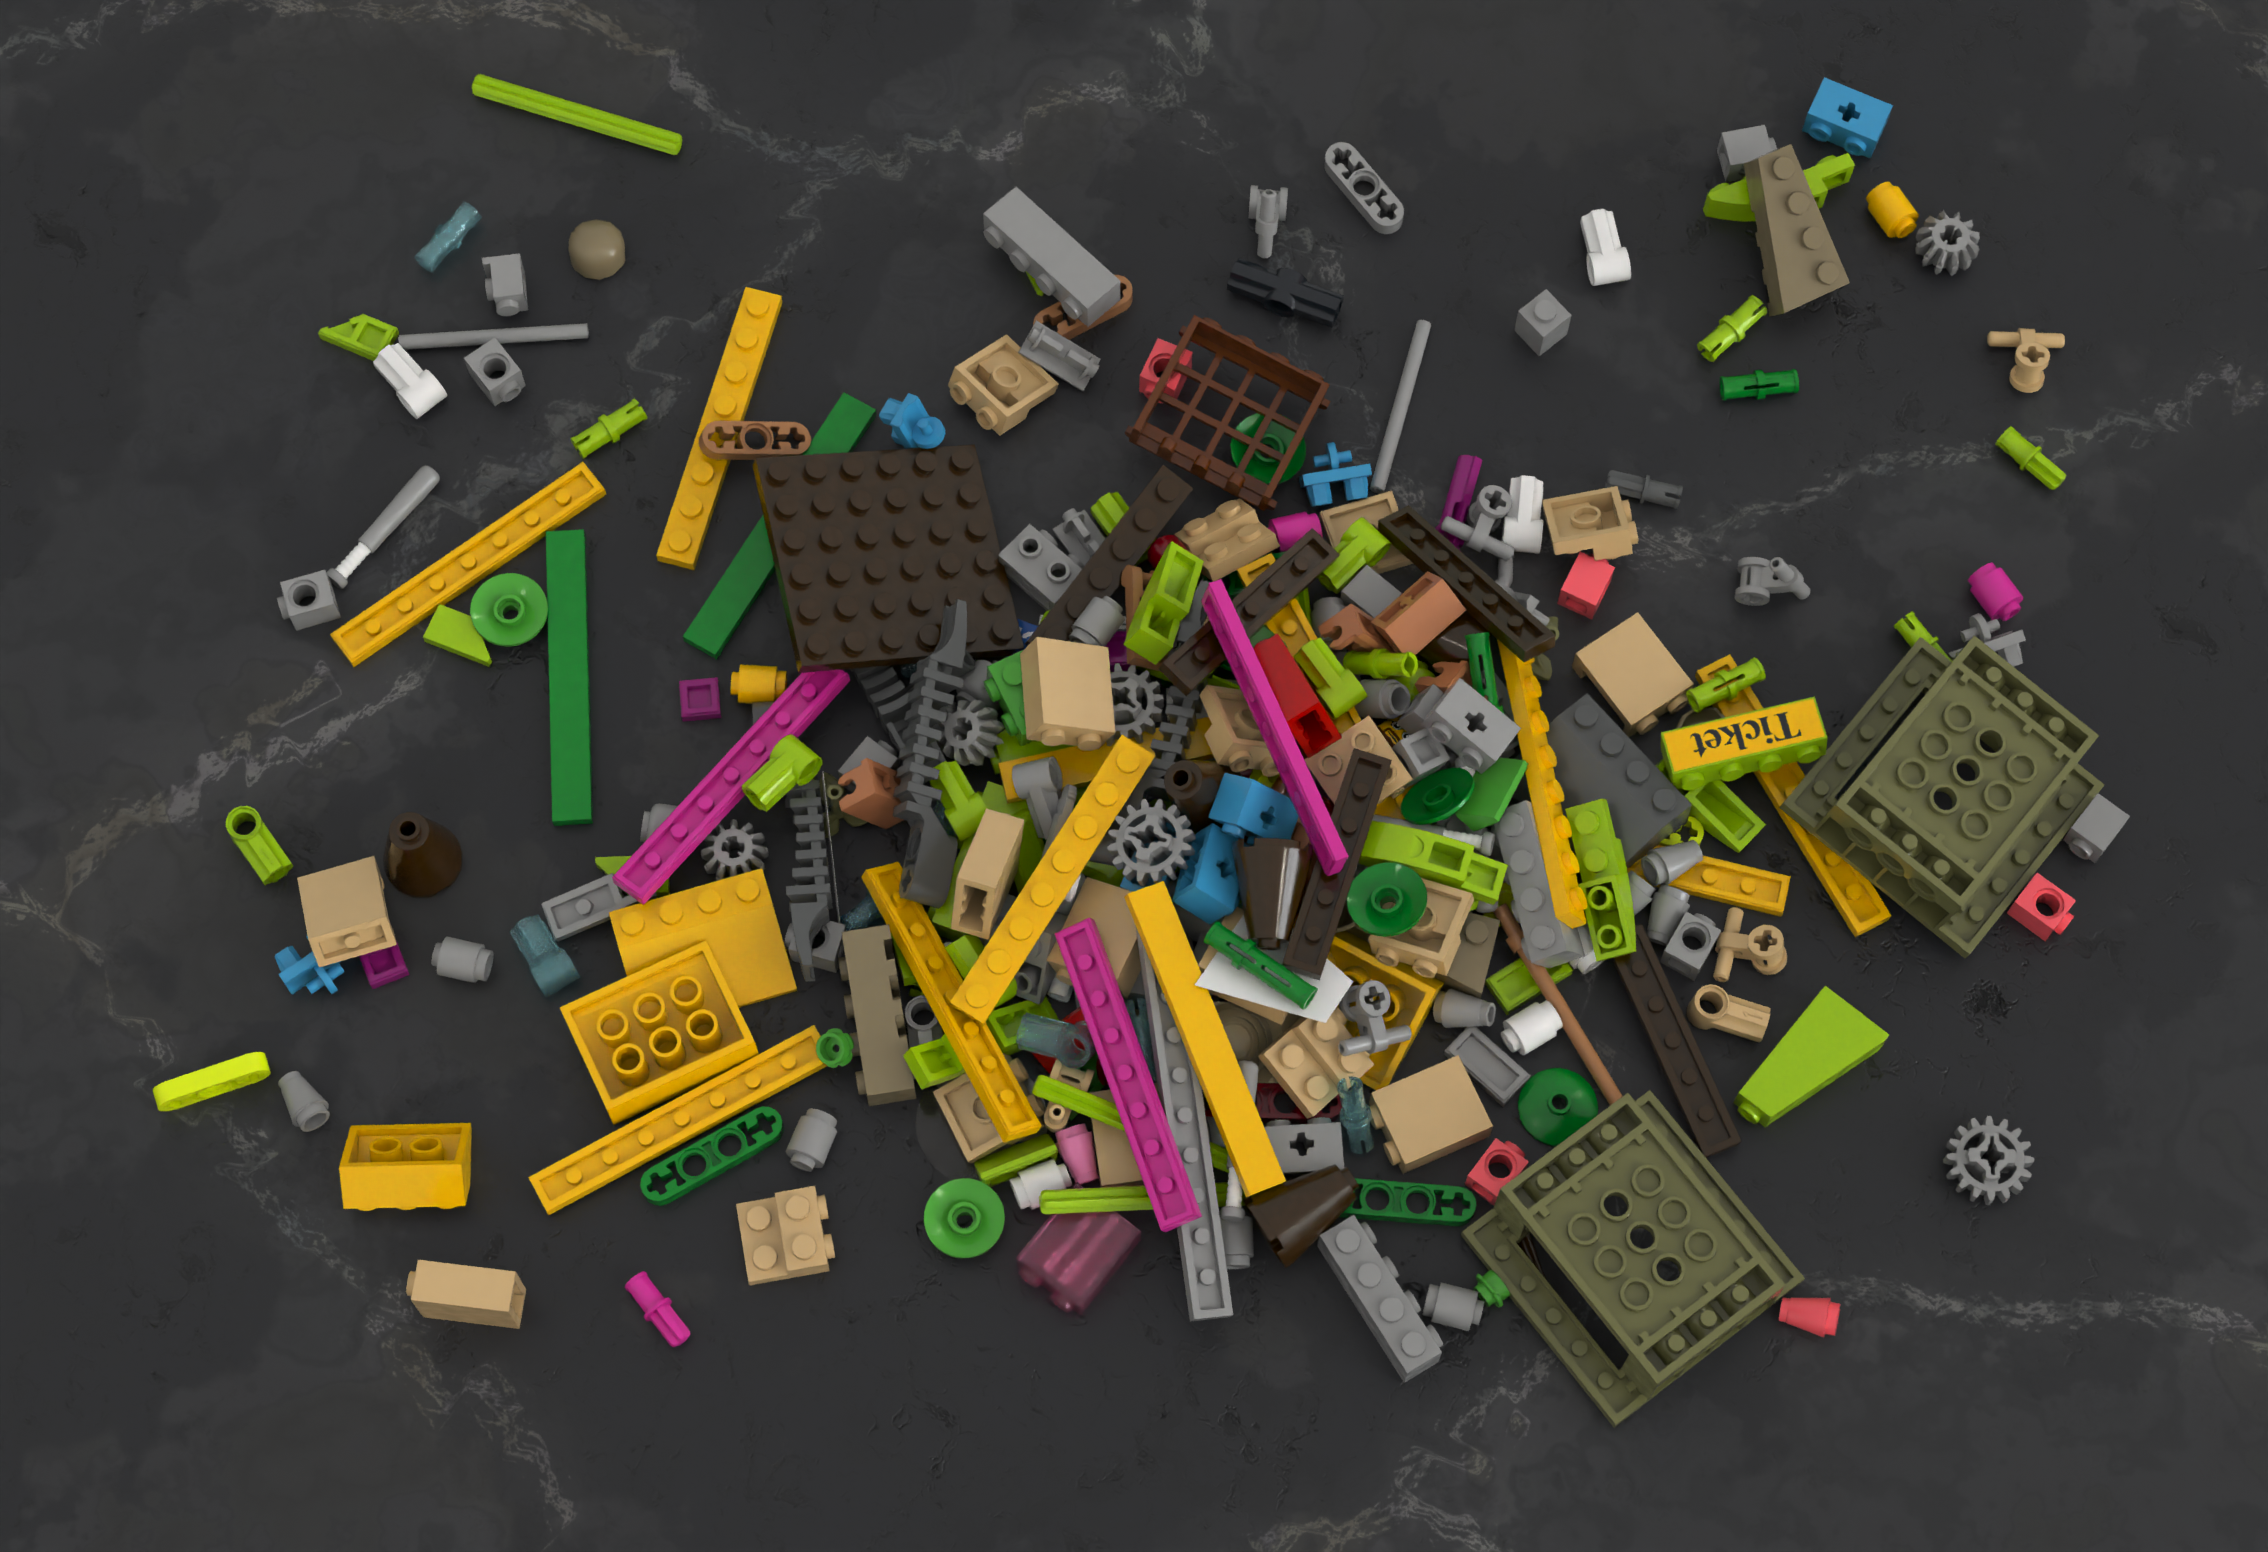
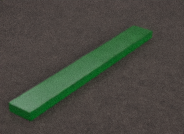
(754, 561)
(569, 678)

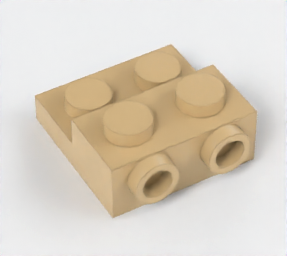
(1000, 385)
(1591, 521)
(1227, 538)
(1234, 733)
(1434, 939)
(1310, 1064)
(969, 1117)
(785, 1235)

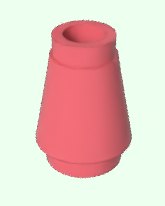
(1811, 1314)

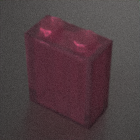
(1077, 1255)

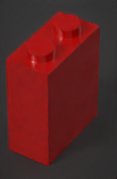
(1296, 697)

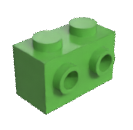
(1006, 687)

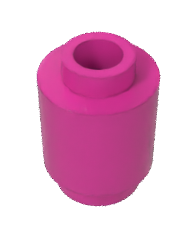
(1292, 528)
(1995, 592)

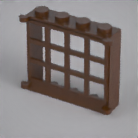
(1245, 354)

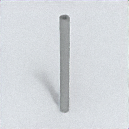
(504, 335)
(1400, 406)

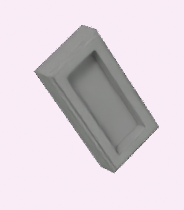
(1488, 1065)

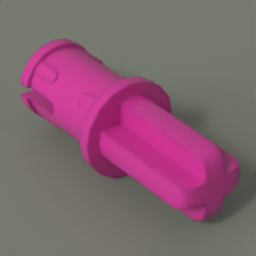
(657, 1309)

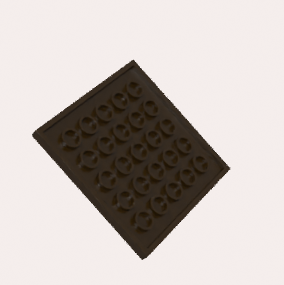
(877, 551)

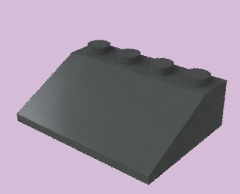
(1604, 763)

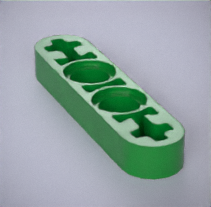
(709, 1150)
(1398, 1211)

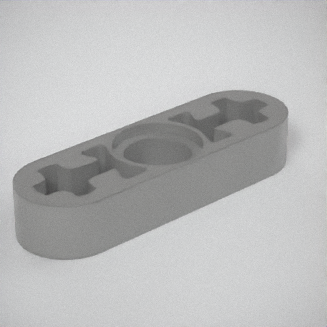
(1363, 172)

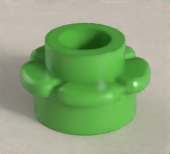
(826, 1048)
(1491, 1289)

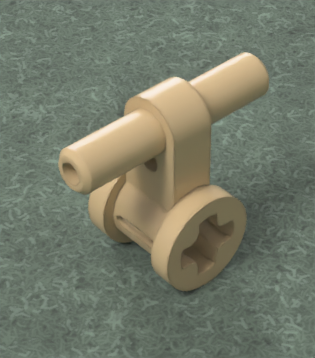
(2030, 355)
(1750, 947)
(1056, 1116)

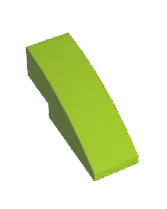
(1164, 604)
(1721, 813)

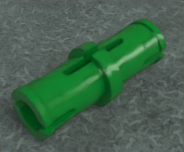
(1759, 384)

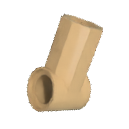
(1731, 1015)

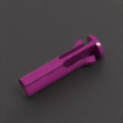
(1460, 493)

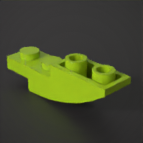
(1733, 200)
(1435, 859)
(1603, 880)

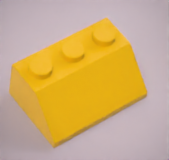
(406, 1166)

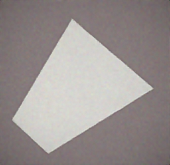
(1228, 980)

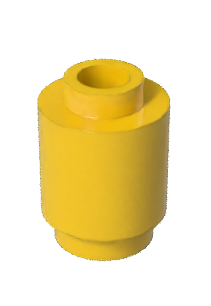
(1892, 210)
(758, 683)

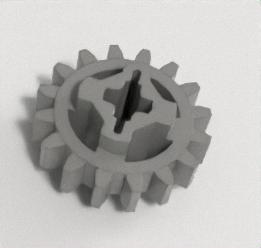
(1131, 718)
(1141, 828)
(2005, 1160)

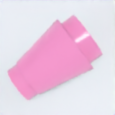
(1078, 1152)

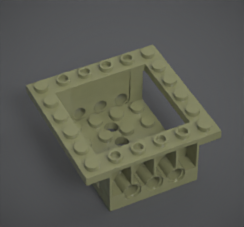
(1965, 862)
(1696, 1220)

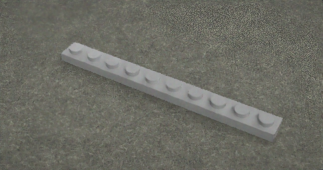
(1184, 1108)

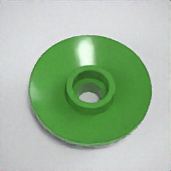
(504, 594)
(958, 1199)

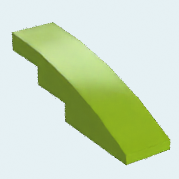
(937, 1060)

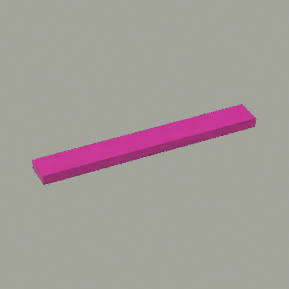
(1274, 728)
(723, 784)
(1128, 1075)

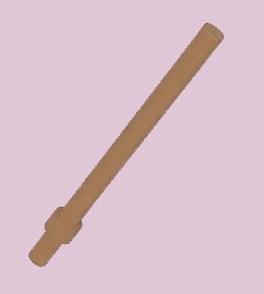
(1554, 996)

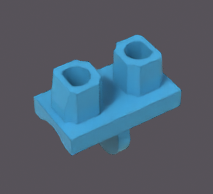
(912, 423)
(1353, 477)
(304, 971)

